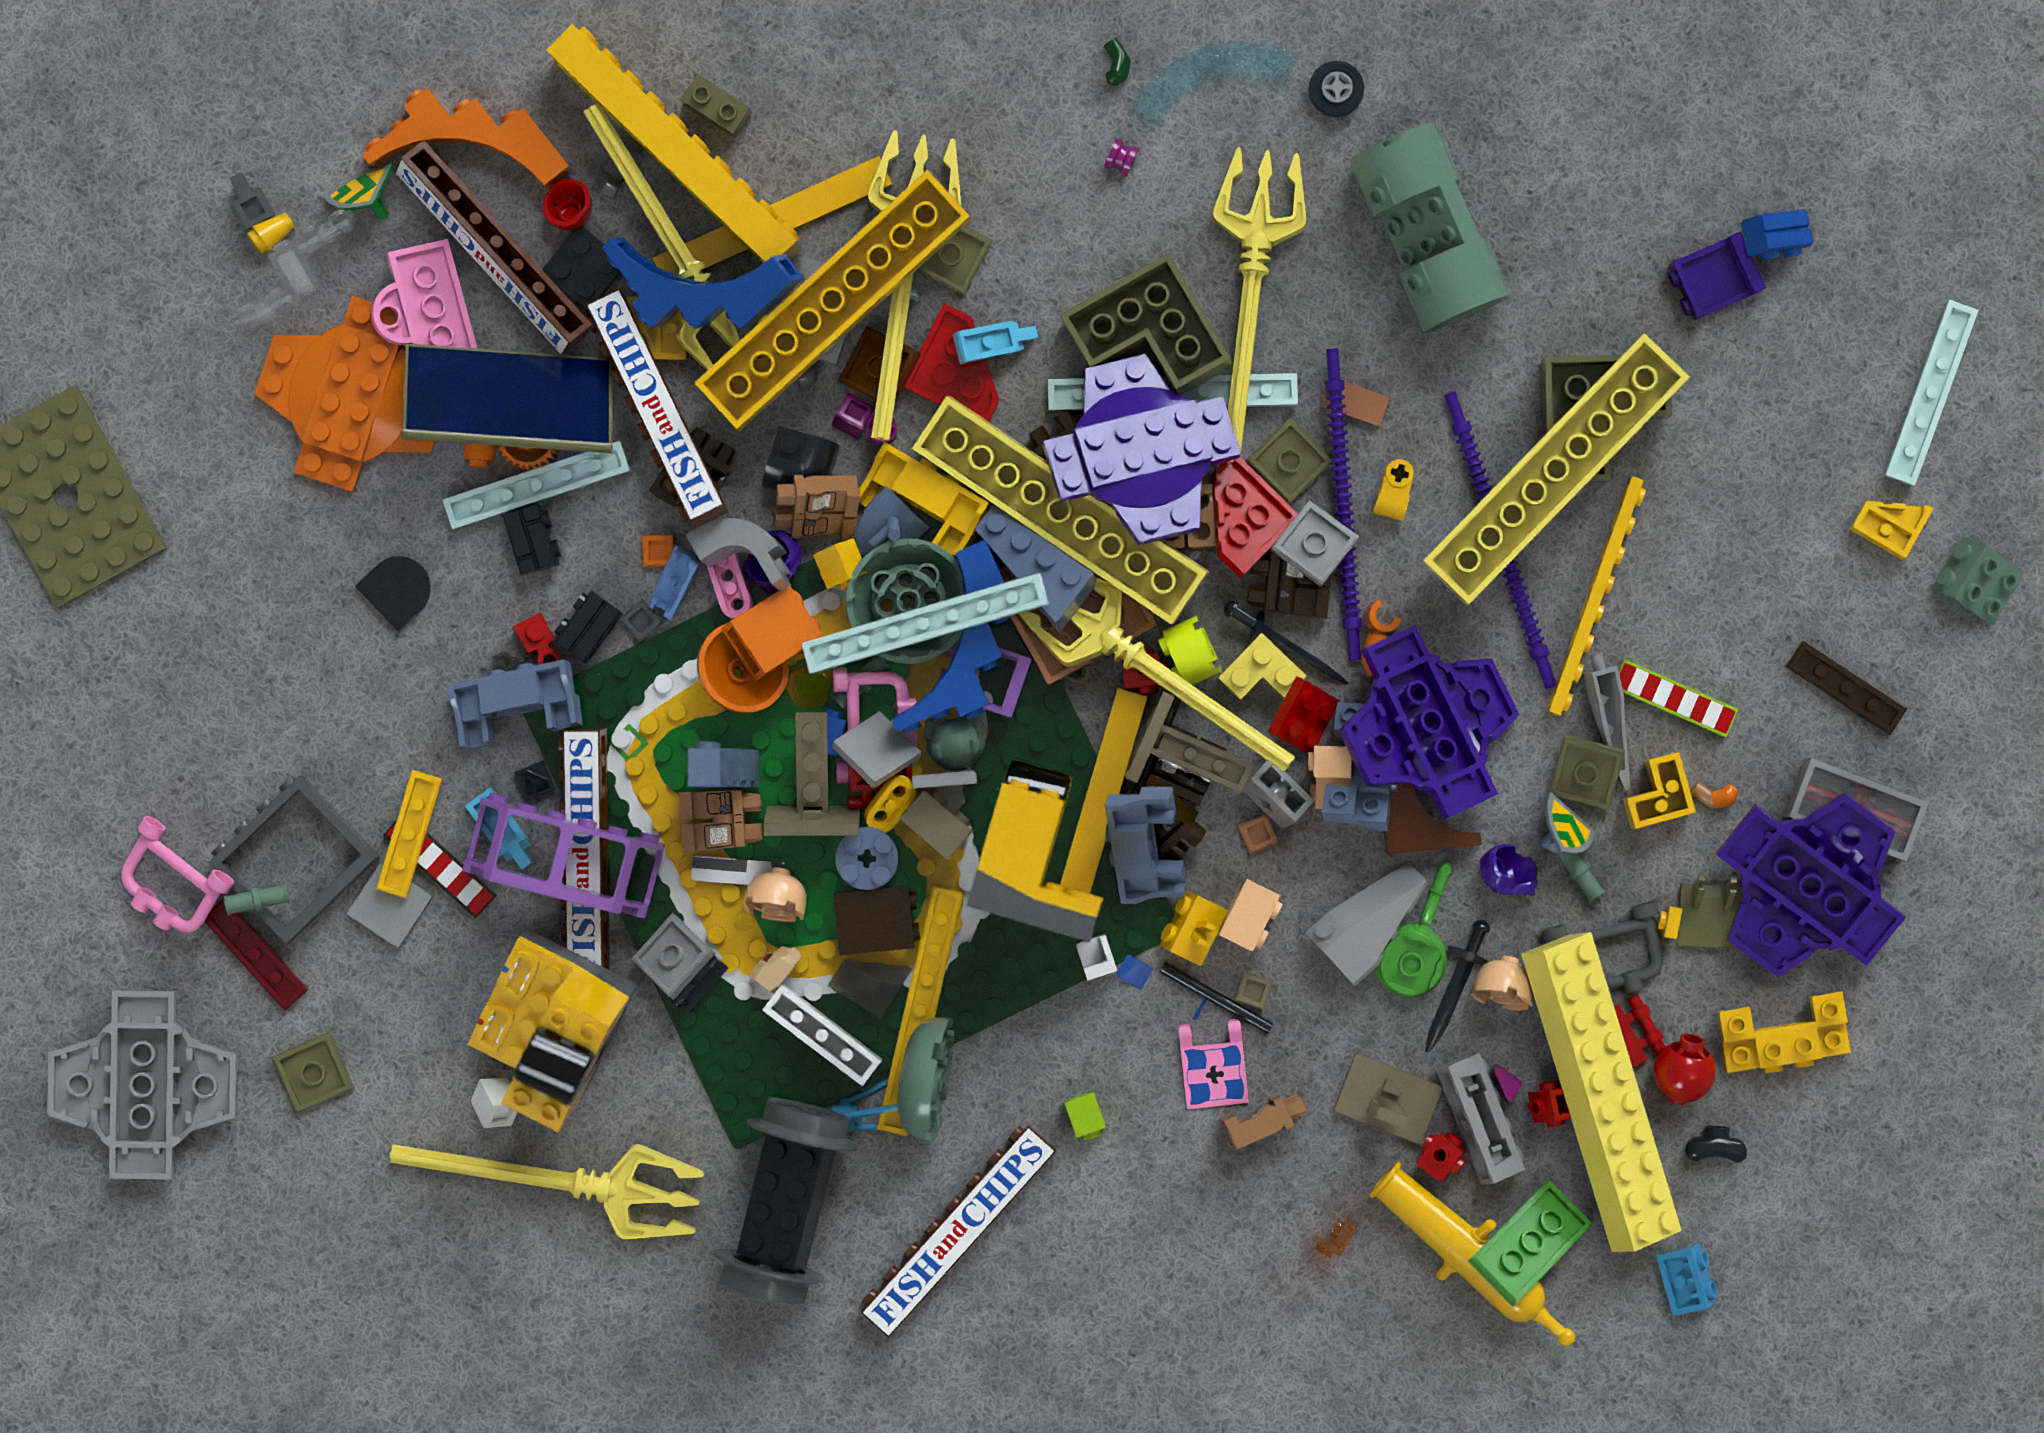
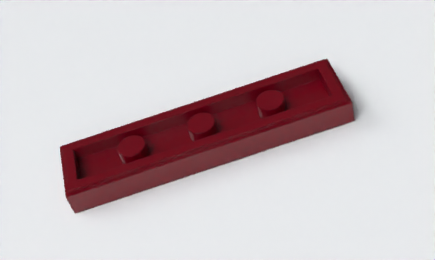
(256, 955)

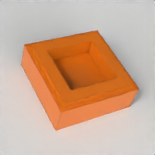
(657, 549)

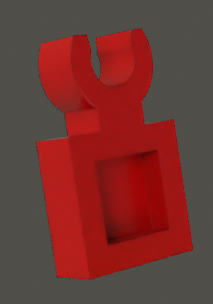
(535, 636)

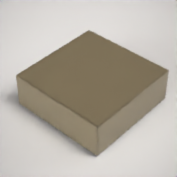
(1253, 990)

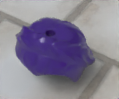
(792, 560)
(1508, 871)

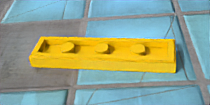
(409, 834)

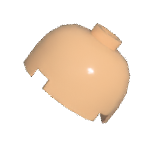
(776, 896)
(1504, 983)

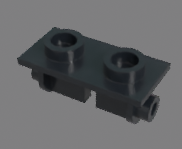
(699, 985)

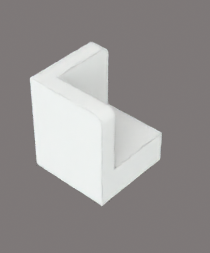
(1096, 957)
(488, 1101)

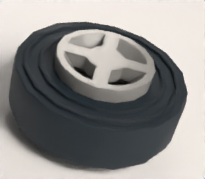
(1336, 77)

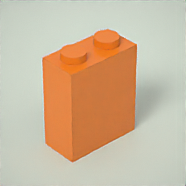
(772, 632)

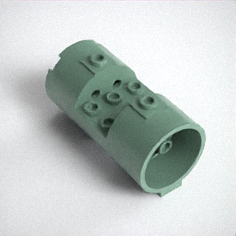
(1443, 258)

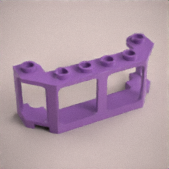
(553, 886)

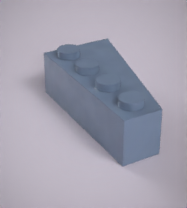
(1026, 554)
(722, 767)

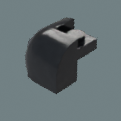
(798, 455)

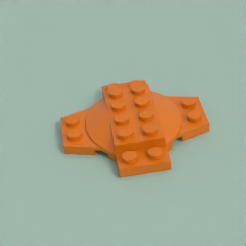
(340, 395)

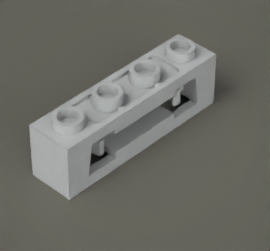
(1481, 1118)

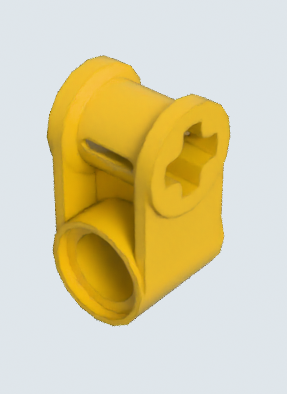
(1394, 495)

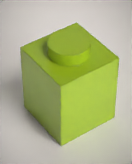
(1085, 1115)

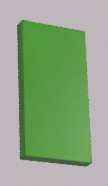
(1530, 1242)

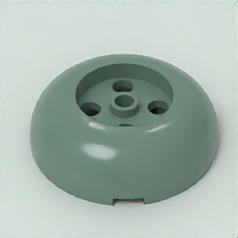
(931, 571)
(924, 1077)

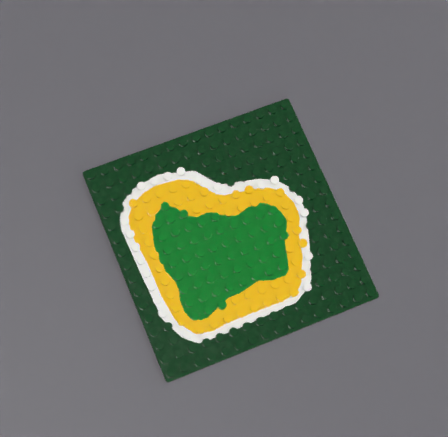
(993, 960)

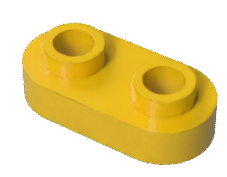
(891, 803)

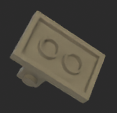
(1184, 750)
(813, 813)
(1388, 1098)

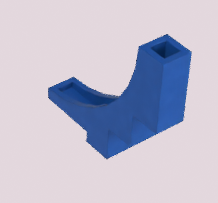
(665, 294)
(975, 650)

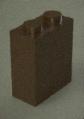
(876, 920)

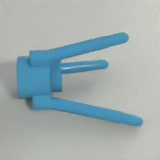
(853, 1111)

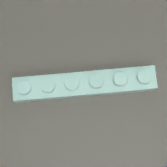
(1931, 392)
(535, 486)

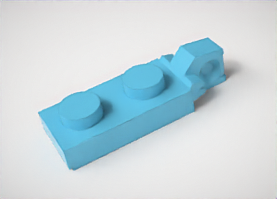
(992, 341)
(514, 839)

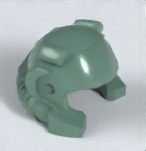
(955, 741)

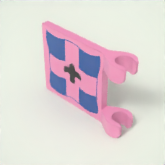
(1214, 1071)

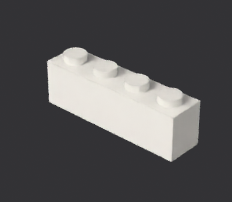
(822, 1034)

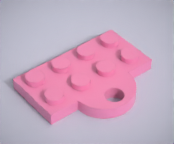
(424, 299)

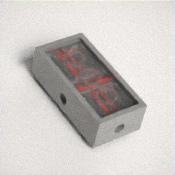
(1822, 783)

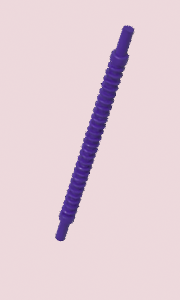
(1335, 387)
(1538, 651)

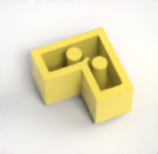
(1260, 661)

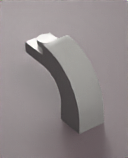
(731, 536)

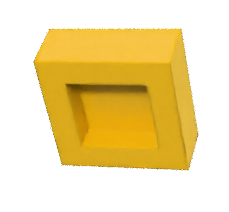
(1669, 921)

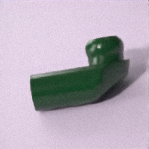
(1120, 64)

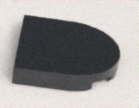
(397, 589)

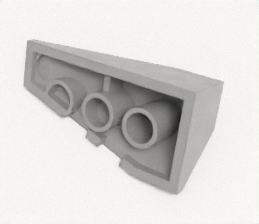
(1364, 924)

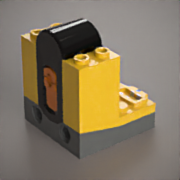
(1019, 854)
(551, 1025)

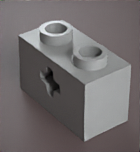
(1277, 794)

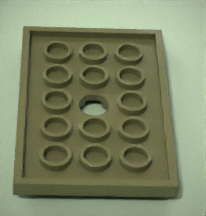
(107, 525)

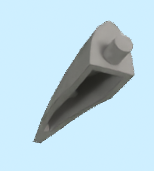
(1607, 706)

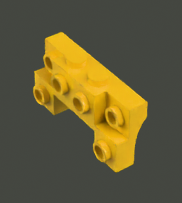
(930, 493)
(1784, 1044)

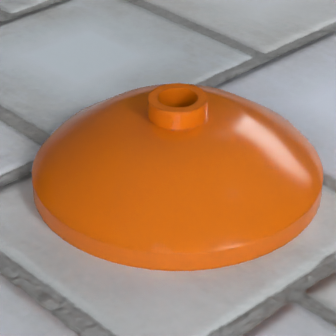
(736, 694)

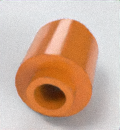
(479, 454)

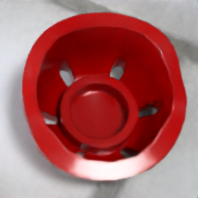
(570, 213)

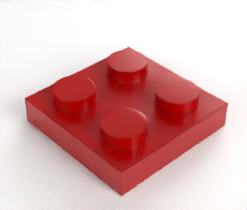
(1303, 715)

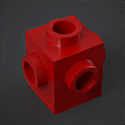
(1135, 681)
(1549, 1104)
(1432, 1161)

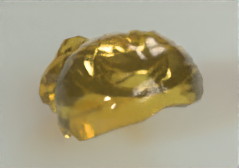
(808, 689)

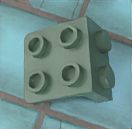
(1978, 579)

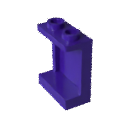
(1715, 277)

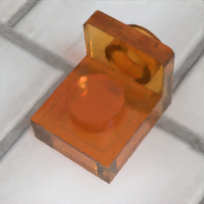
(1341, 1234)

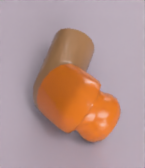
(1715, 799)

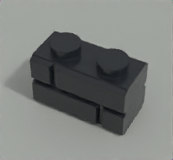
(531, 539)
(588, 626)

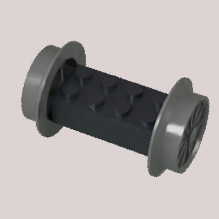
(785, 1201)

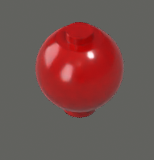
(1684, 1070)

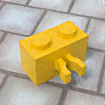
(1193, 927)

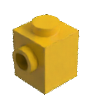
(838, 563)

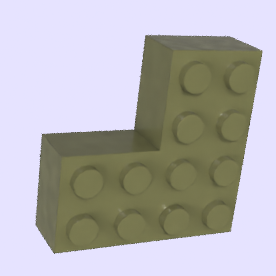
(1155, 311)
(1567, 380)

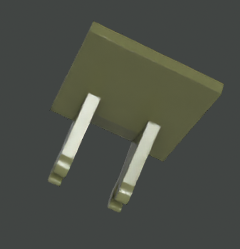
(1708, 913)

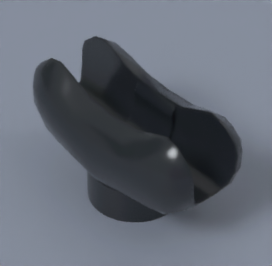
(1716, 1144)

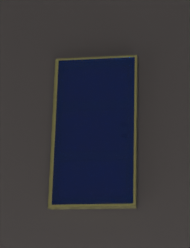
(507, 398)

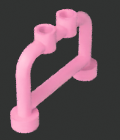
(850, 684)
(144, 898)

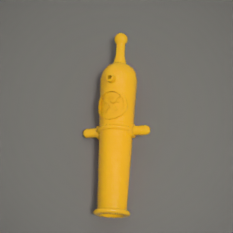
(1456, 1243)

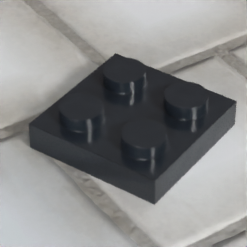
(581, 267)

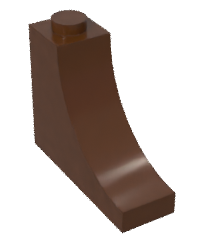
(1416, 830)

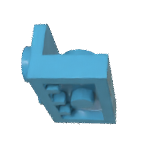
(1687, 1279)

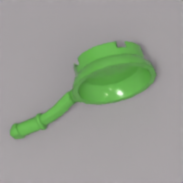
(1416, 956)

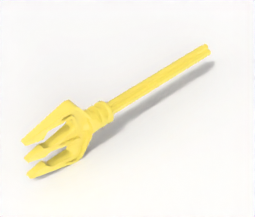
(1257, 235)
(686, 264)
(901, 295)
(1104, 635)
(614, 1188)

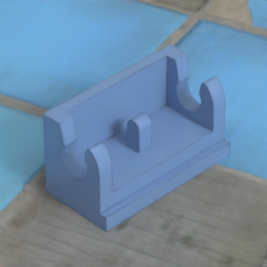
(675, 581)

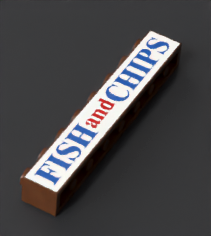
(492, 248)
(657, 409)
(587, 863)
(958, 1230)

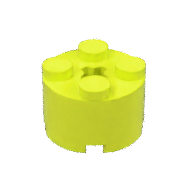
(1190, 651)

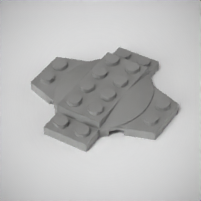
(142, 1084)

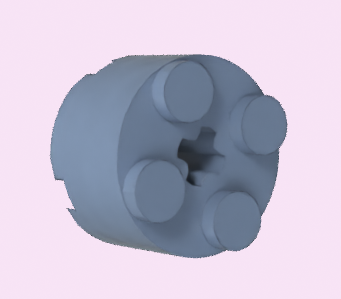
(878, 872)

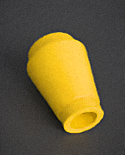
(270, 232)

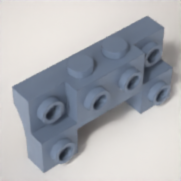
(514, 693)
(1356, 803)
(1135, 848)

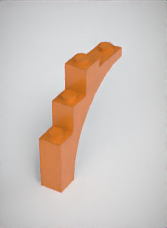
(429, 122)

